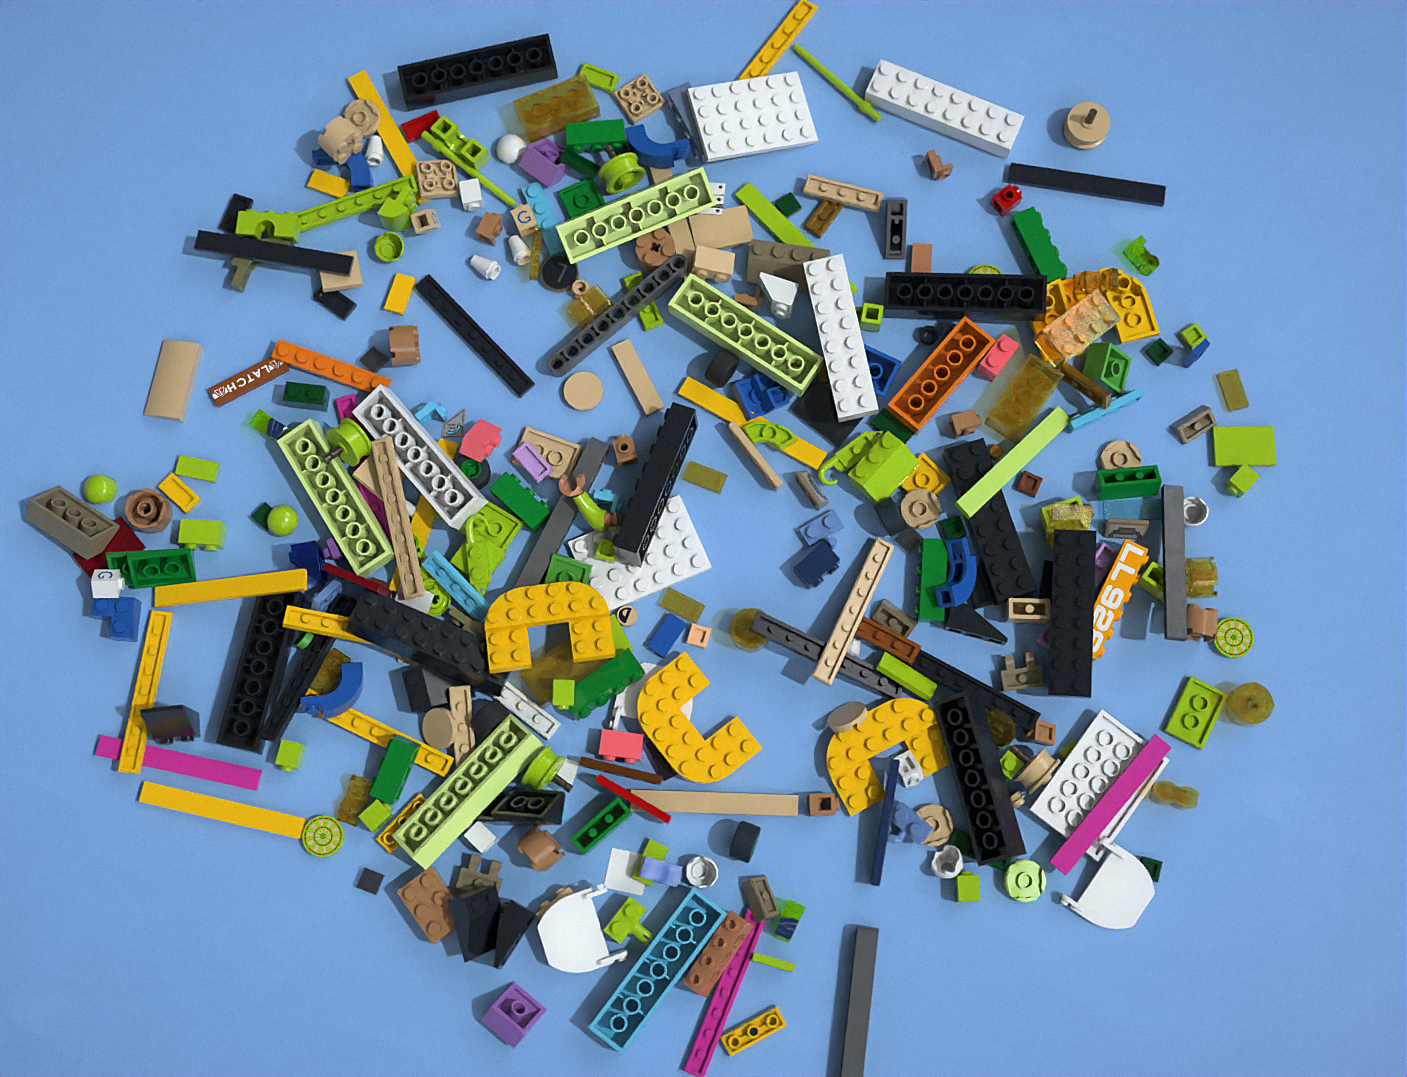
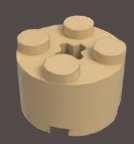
(341, 139)

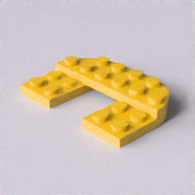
(1128, 301)
(545, 605)
(883, 728)
(676, 736)

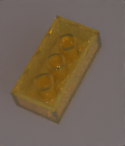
(550, 108)
(1077, 329)
(1024, 398)
(556, 665)

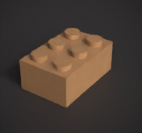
(428, 903)

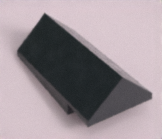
(525, 807)

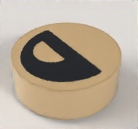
(627, 616)

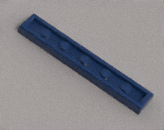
(884, 822)

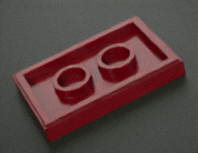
(123, 541)
(356, 579)

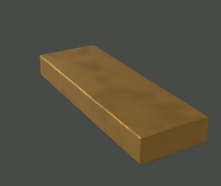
(823, 218)
(1086, 386)

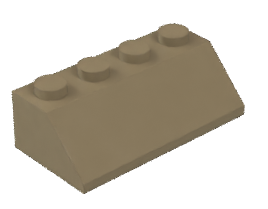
(781, 261)
(72, 522)

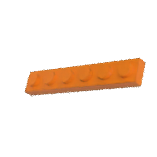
(328, 367)

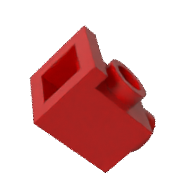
(1003, 204)

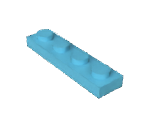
(544, 216)
(1096, 413)
(456, 586)

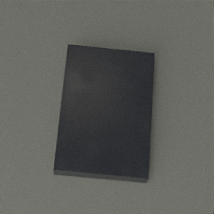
(819, 412)

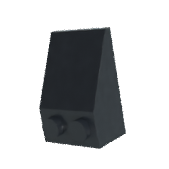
(429, 689)
(172, 723)
(476, 920)
(511, 928)

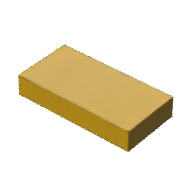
(329, 184)
(400, 294)
(179, 493)

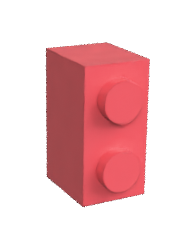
(997, 357)
(481, 440)
(621, 746)

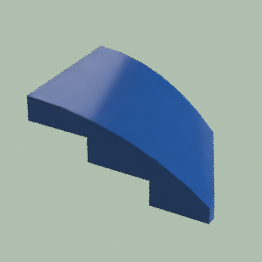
(759, 395)

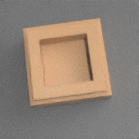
(698, 636)

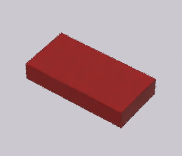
(414, 128)

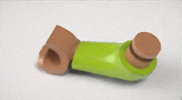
(595, 516)

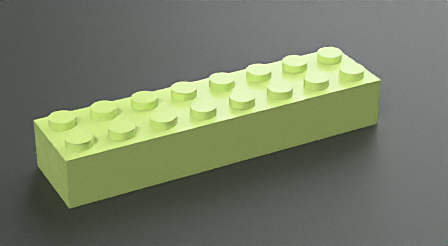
(635, 214)
(745, 335)
(337, 499)
(467, 791)

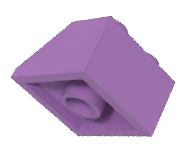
(543, 163)
(514, 1015)

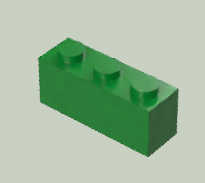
(595, 135)
(1127, 482)
(520, 501)
(394, 769)
(601, 826)

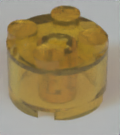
(1201, 577)
(746, 641)
(1261, 704)

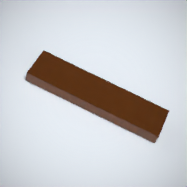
(621, 771)

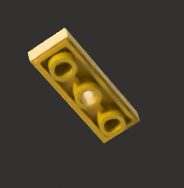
(385, 837)
(741, 1038)

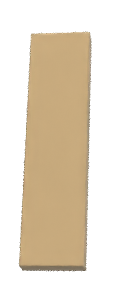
(843, 193)
(637, 377)
(755, 456)
(462, 712)

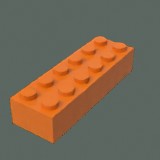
(940, 375)

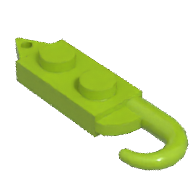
(849, 455)
(478, 555)

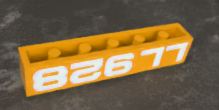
(1116, 591)

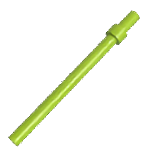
(864, 106)
(439, 146)

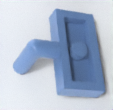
(822, 529)
(321, 600)
(909, 824)

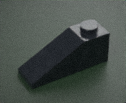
(895, 227)
(970, 623)

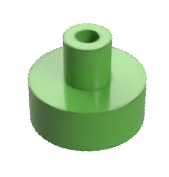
(304, 639)

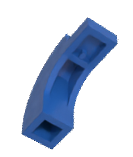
(653, 153)
(360, 172)
(961, 576)
(342, 698)

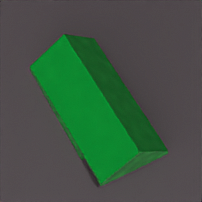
(154, 567)

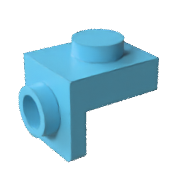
(427, 412)
(607, 498)

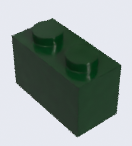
(306, 396)

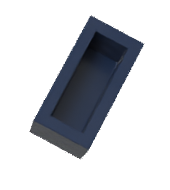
(817, 565)

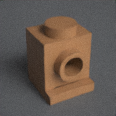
(489, 228)
(964, 423)
(626, 457)
(816, 799)

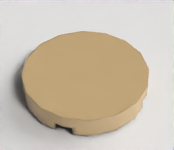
(364, 116)
(583, 391)
(1120, 455)
(920, 508)
(846, 716)
(439, 728)
(940, 820)

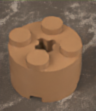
(654, 240)
(403, 345)
(152, 501)
(1201, 623)
(540, 848)

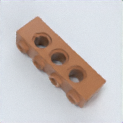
(718, 953)

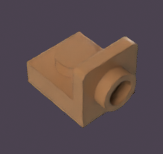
(935, 166)
(749, 302)
(1042, 733)

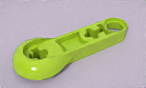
(433, 586)

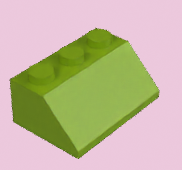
(883, 468)

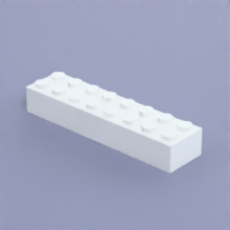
(944, 109)
(840, 338)
(421, 457)

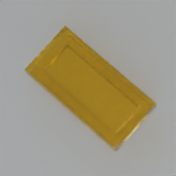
(1232, 390)
(705, 477)
(682, 605)

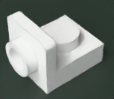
(909, 769)

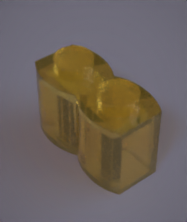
(589, 306)
(1179, 797)

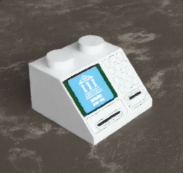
(778, 294)

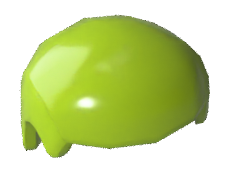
(389, 247)
(100, 489)
(282, 520)

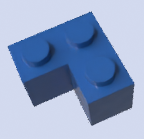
(123, 614)

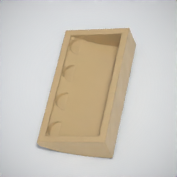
(173, 380)

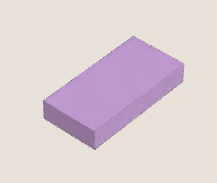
(532, 462)

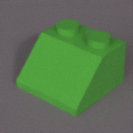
(1107, 367)

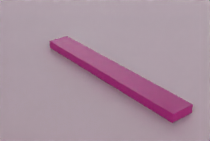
(345, 407)
(186, 764)
(1109, 804)
(722, 1002)

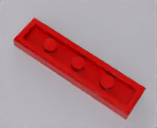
(633, 799)

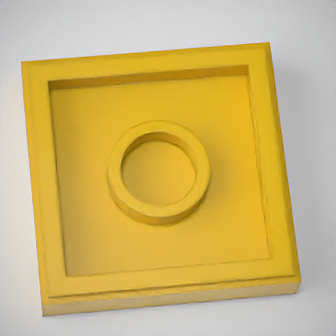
(926, 476)

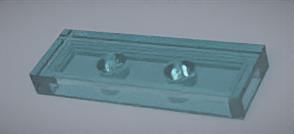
(1133, 509)

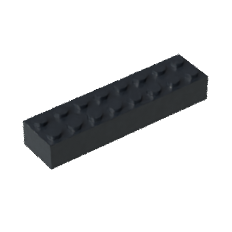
(477, 72)
(965, 294)
(655, 484)
(991, 526)
(1072, 614)
(425, 640)
(259, 673)
(979, 777)

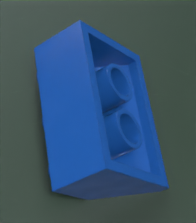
(882, 369)

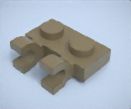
(1021, 678)
(471, 878)

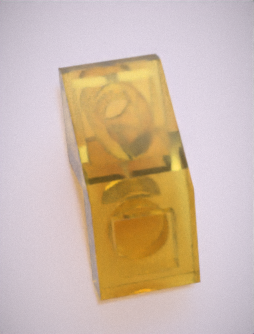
(1088, 281)
(329, 671)
(355, 800)

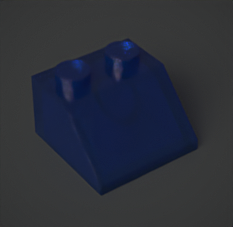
(309, 557)

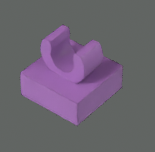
(333, 550)

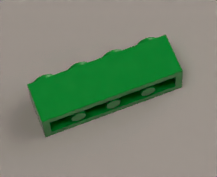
(1037, 245)
(932, 574)
(605, 683)

